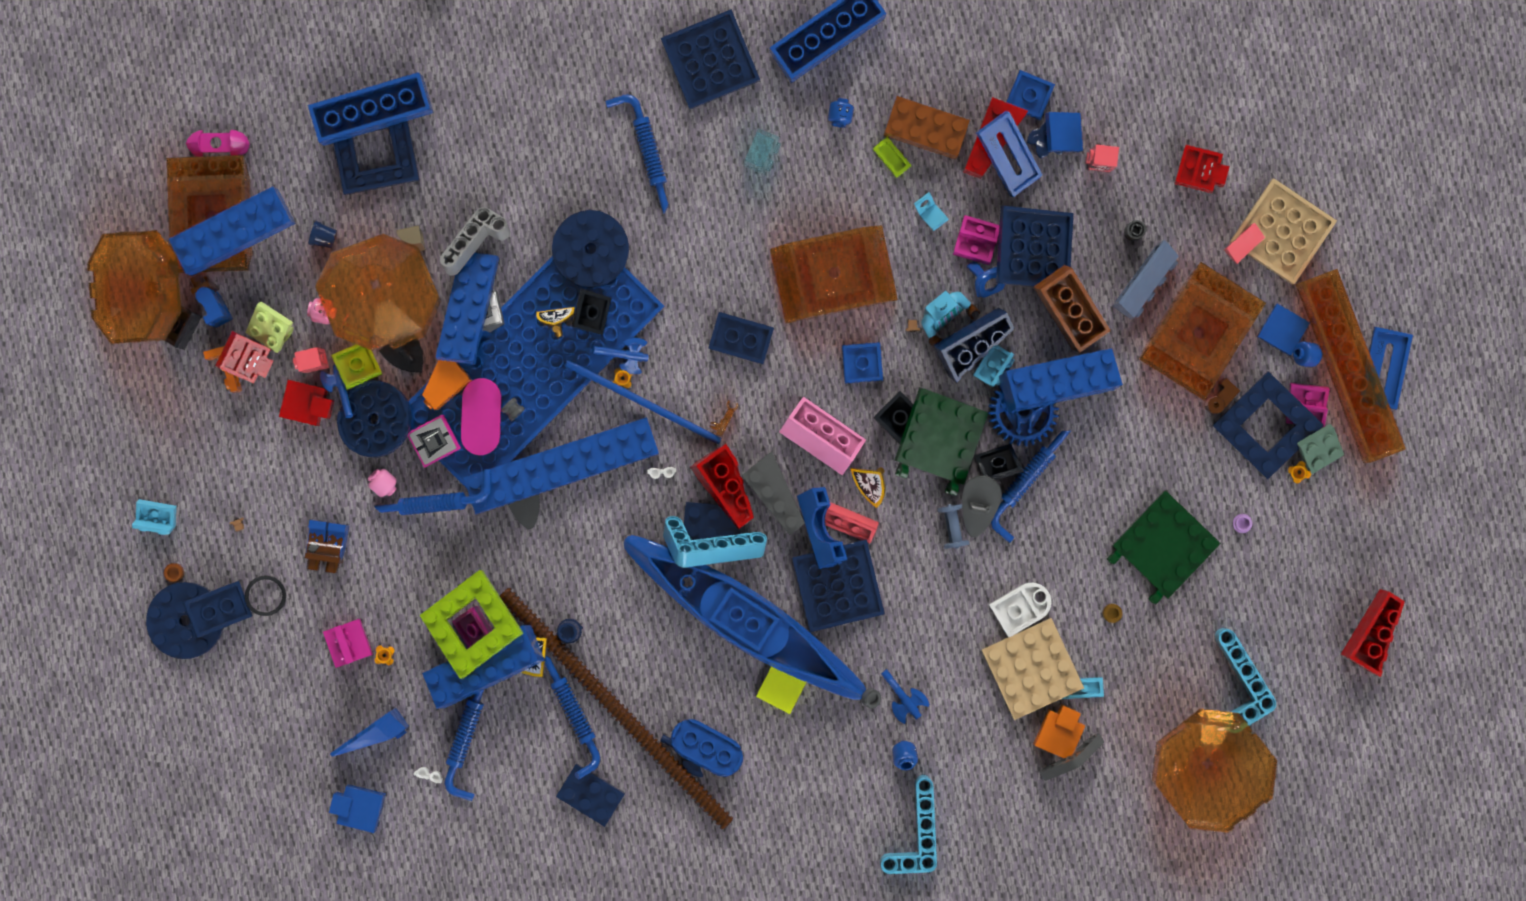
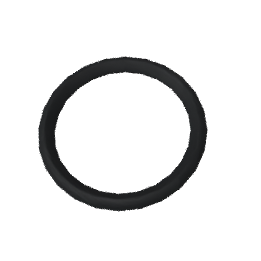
(263, 578)

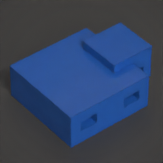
(358, 808)

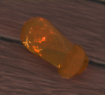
(722, 426)

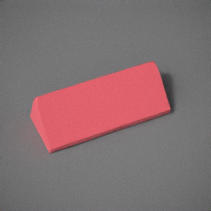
(850, 523)

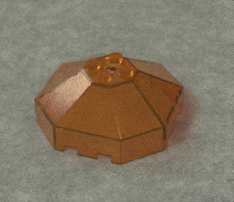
(134, 286)
(382, 315)
(1227, 790)

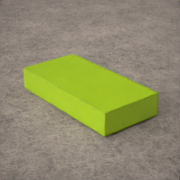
(891, 157)

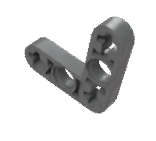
(1073, 761)

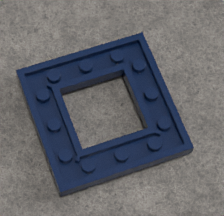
(403, 172)
(1267, 388)

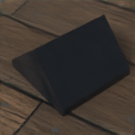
(591, 312)
(183, 328)
(895, 415)
(998, 462)

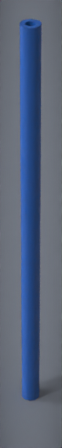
(643, 402)

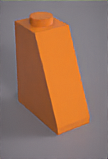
(444, 384)

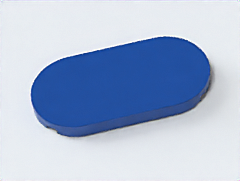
(706, 748)

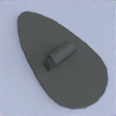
(980, 503)
(526, 511)

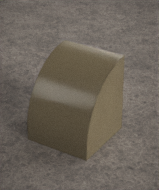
(412, 236)

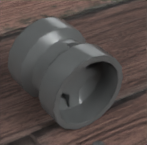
(1131, 231)

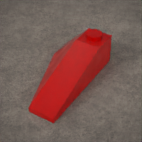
(721, 478)

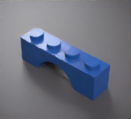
(814, 506)

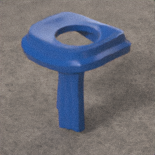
(982, 278)

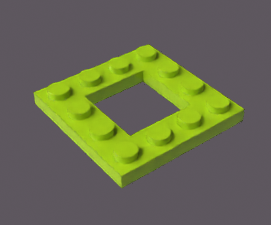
(437, 622)

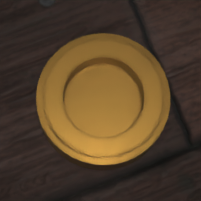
(1112, 613)

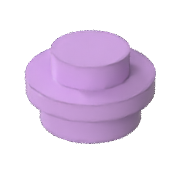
(1242, 523)

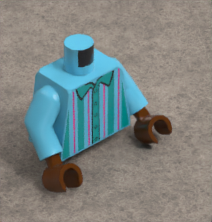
(942, 311)

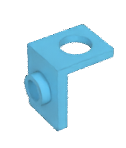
(930, 212)

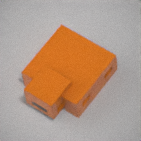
(1060, 732)

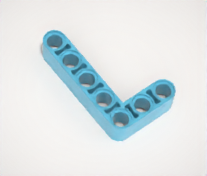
(710, 550)
(1248, 679)
(922, 833)

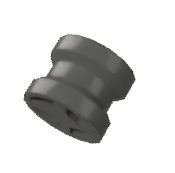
(512, 409)

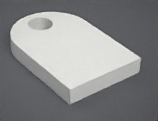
(1020, 609)

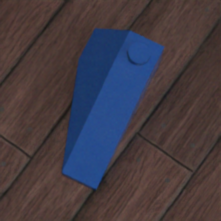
(383, 729)

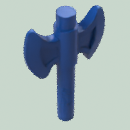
(631, 355)
(330, 381)
(909, 704)

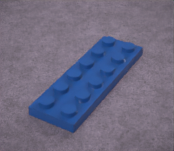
(467, 310)

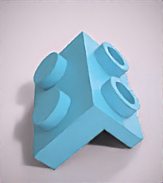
(994, 365)
(155, 517)

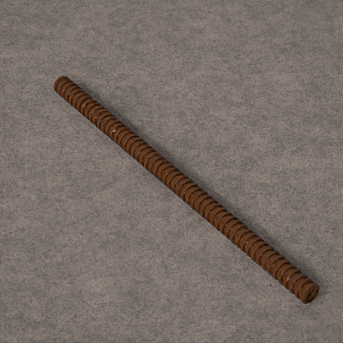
(617, 710)

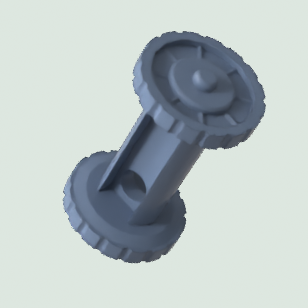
(953, 526)

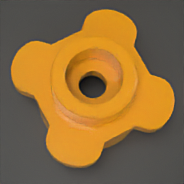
(618, 374)
(1293, 470)
(379, 655)

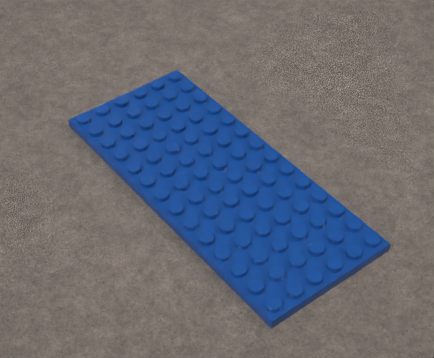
(531, 361)

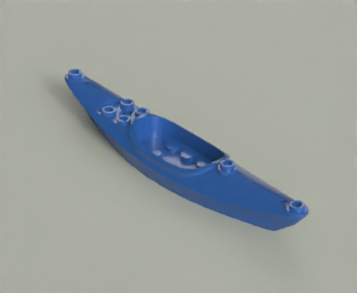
(746, 619)

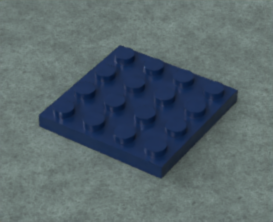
(710, 59)
(1032, 244)
(839, 592)

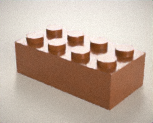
(926, 128)
(1072, 308)

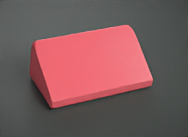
(1244, 243)

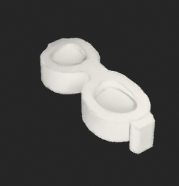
(668, 472)
(423, 772)

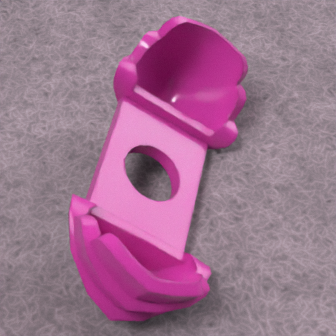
(232, 142)

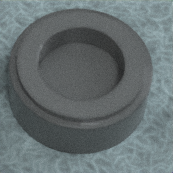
(871, 698)

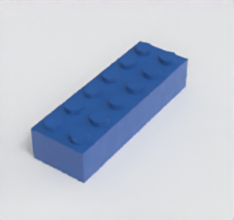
(825, 35)
(370, 109)
(232, 231)
(1060, 380)
(516, 657)

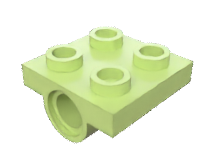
(269, 327)

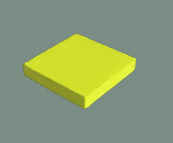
(780, 689)

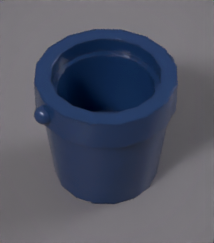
(322, 235)
(569, 630)

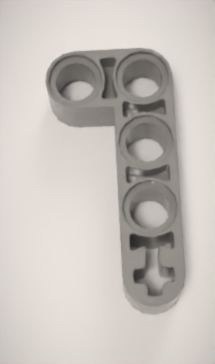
(455, 259)

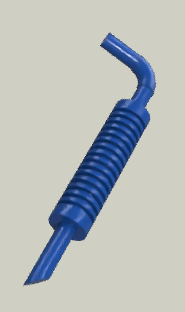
(648, 147)
(1024, 480)
(439, 502)
(576, 717)
(461, 742)

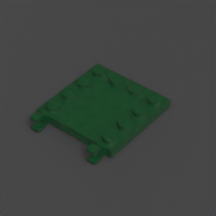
(940, 438)
(1165, 545)

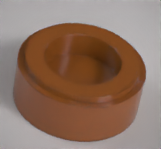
(173, 572)

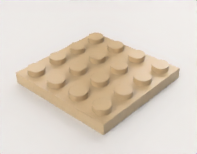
(1290, 228)
(1032, 669)

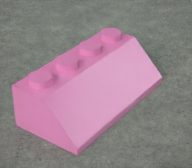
(822, 436)

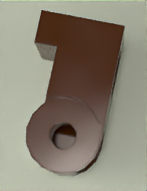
(1222, 398)

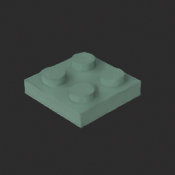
(1320, 448)

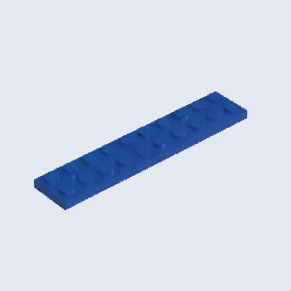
(564, 465)

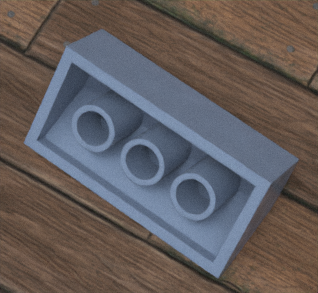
(1146, 280)

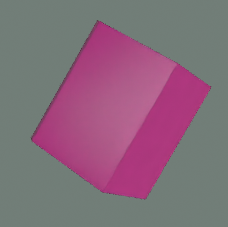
(472, 626)

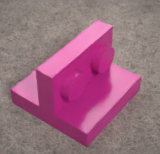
(347, 643)

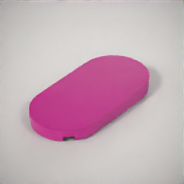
(481, 416)

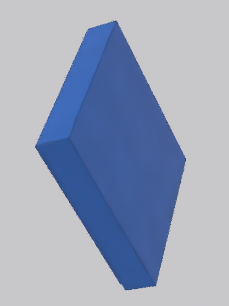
(1030, 94)
(1064, 132)
(1283, 329)
(862, 362)

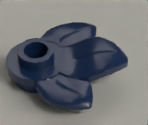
(1039, 138)

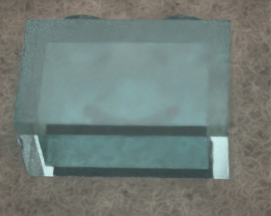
(762, 151)

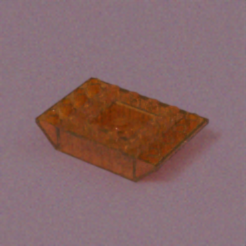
(206, 186)
(805, 280)
(1222, 312)

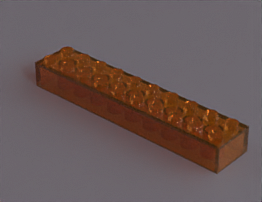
(1350, 366)

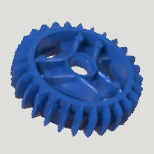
(1022, 426)

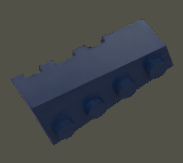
(973, 342)

